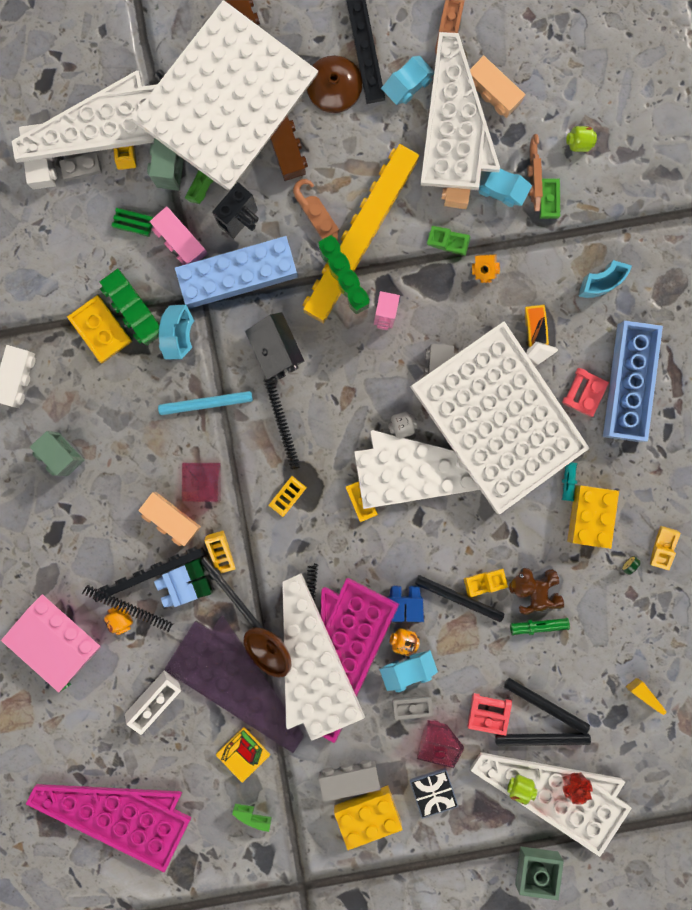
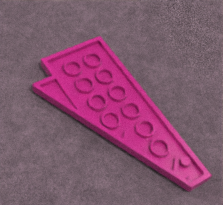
(356, 626)
(127, 819)

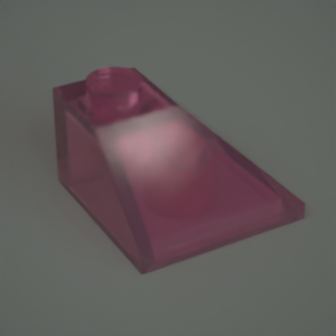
(201, 482)
(439, 745)

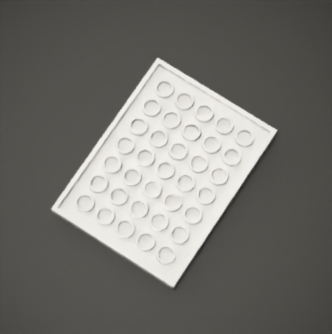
(225, 96)
(500, 417)

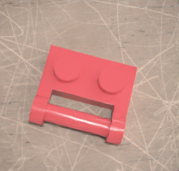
(591, 394)
(487, 720)

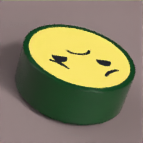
(631, 565)

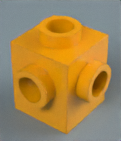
(492, 264)

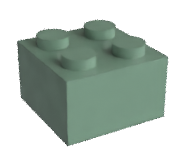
(165, 167)
(56, 454)
(539, 873)

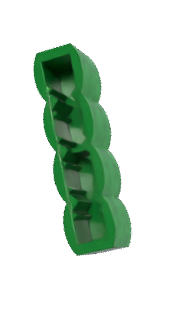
(347, 279)
(131, 306)

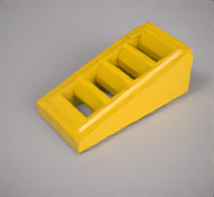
(125, 160)
(299, 485)
(226, 550)
(640, 690)

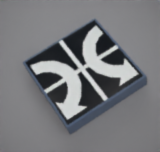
(433, 793)

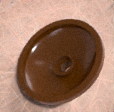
(338, 94)
(268, 652)

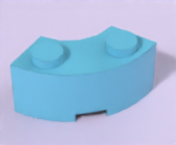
(408, 80)
(505, 187)
(602, 283)
(175, 332)
(417, 668)

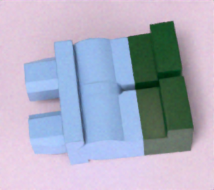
(179, 587)

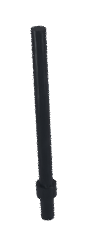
(215, 574)

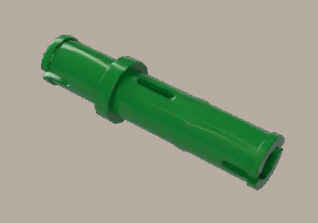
(531, 627)

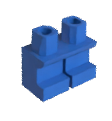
(413, 602)

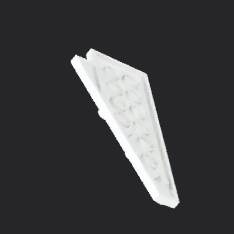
(91, 125)
(457, 131)
(408, 471)
(317, 683)
(588, 824)

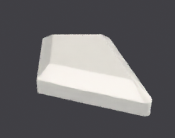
(539, 352)

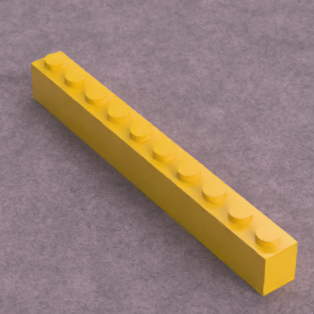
(363, 228)

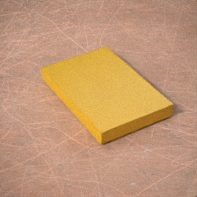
(99, 329)

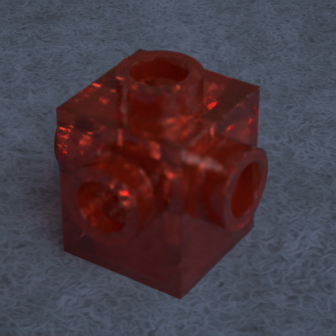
(577, 788)

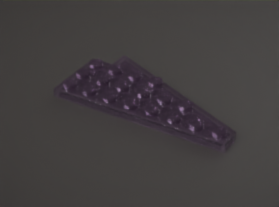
(224, 672)

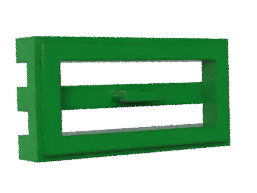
(117, 218)

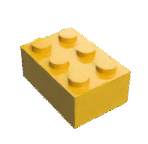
(593, 516)
(367, 817)

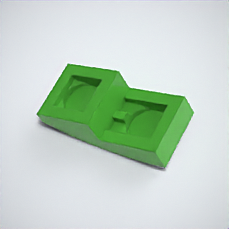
(448, 241)
(245, 814)

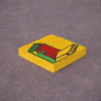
(243, 754)

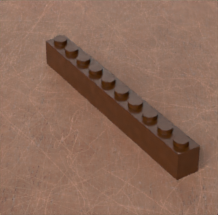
(283, 140)

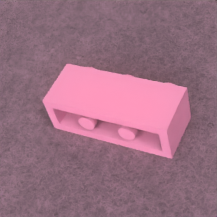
(177, 237)
(386, 310)

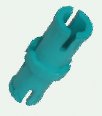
(569, 482)

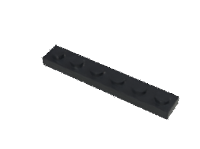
(365, 51)
(156, 569)

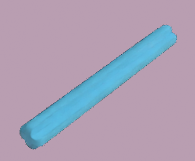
(204, 403)

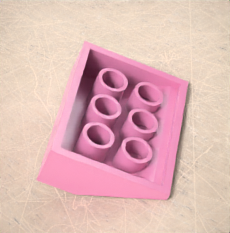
(50, 643)

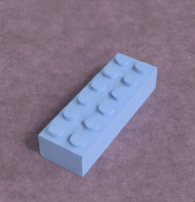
(236, 272)
(632, 381)

